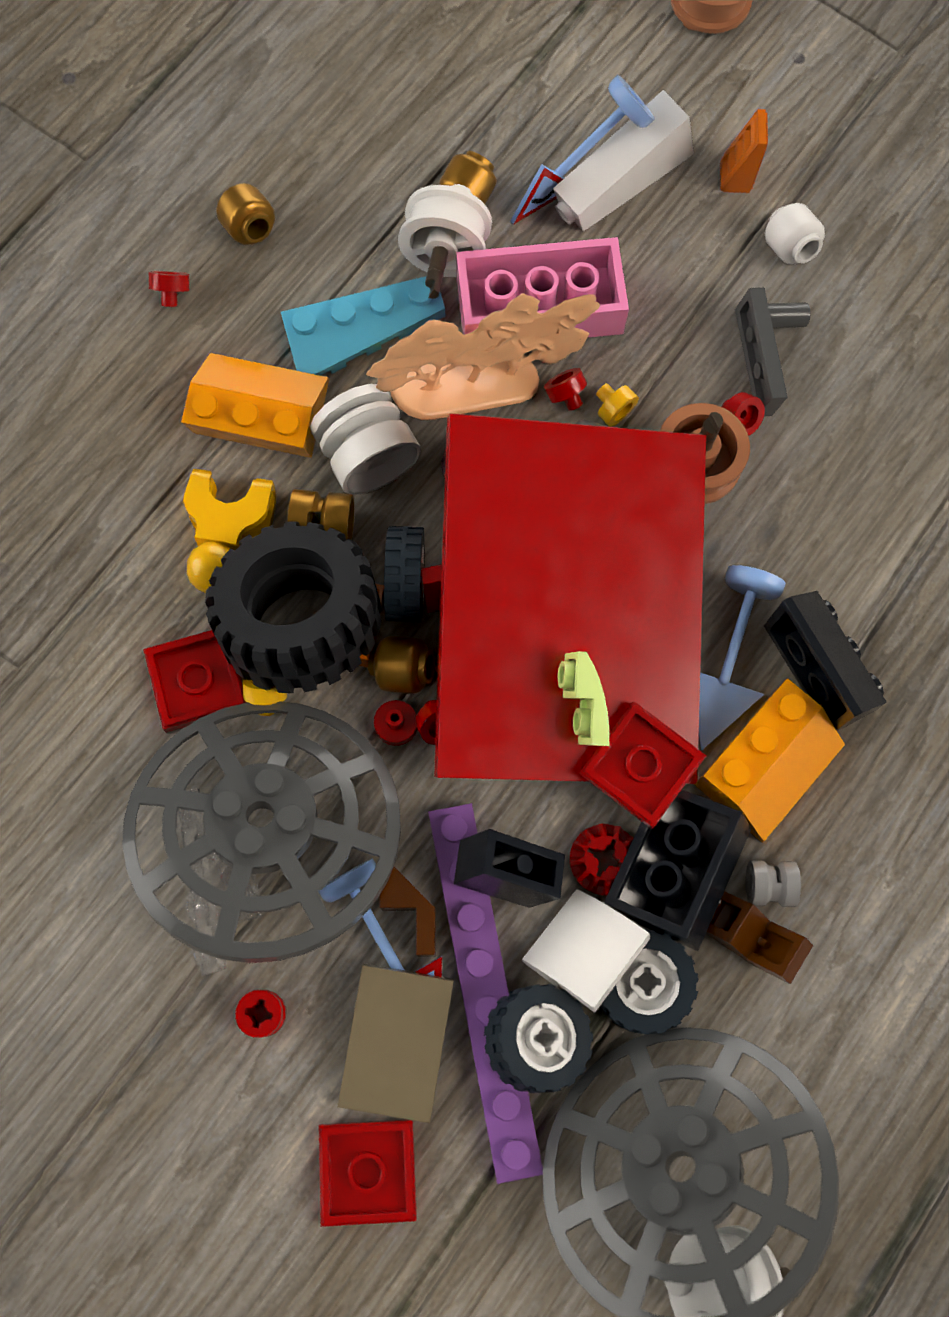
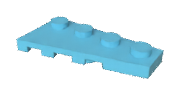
(345, 327)

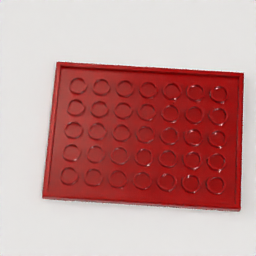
(557, 550)

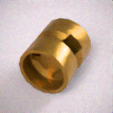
(336, 510)

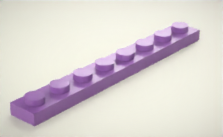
(482, 985)

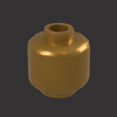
(473, 172)
(245, 214)
(402, 664)

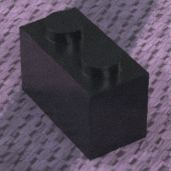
(509, 868)

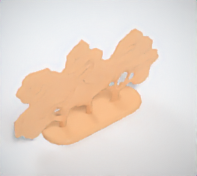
(457, 373)

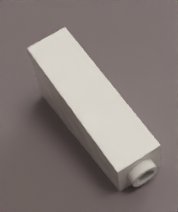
(626, 164)

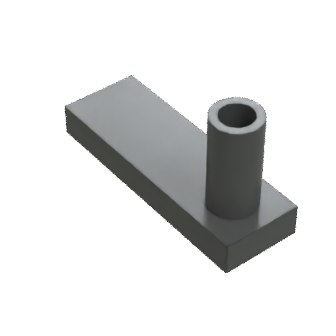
(756, 324)

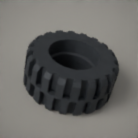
(284, 563)

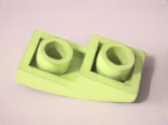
(580, 681)

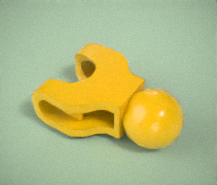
(222, 524)

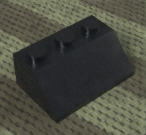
(824, 658)
(680, 868)

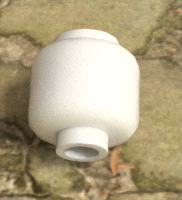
(795, 234)

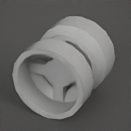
(773, 883)

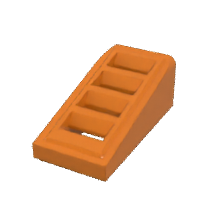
(744, 156)

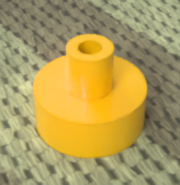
(615, 403)
(259, 696)

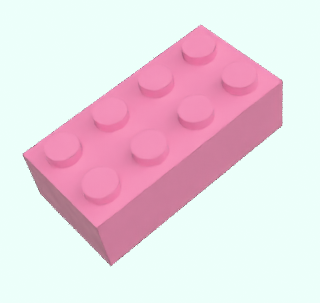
(548, 273)

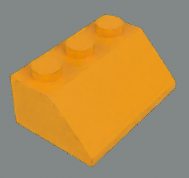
(255, 404)
(773, 759)

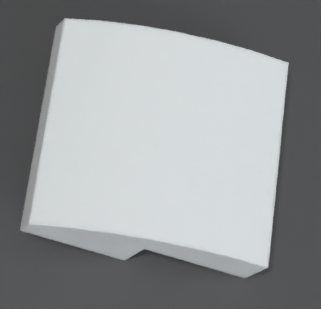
(586, 949)

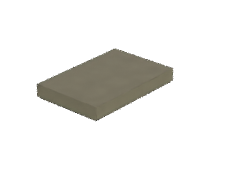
(395, 1043)

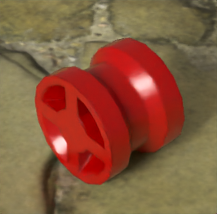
(269, 1014)

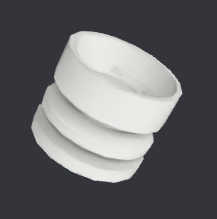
(365, 439)

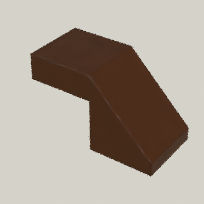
(403, 896)
(757, 939)

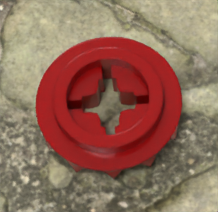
(585, 865)

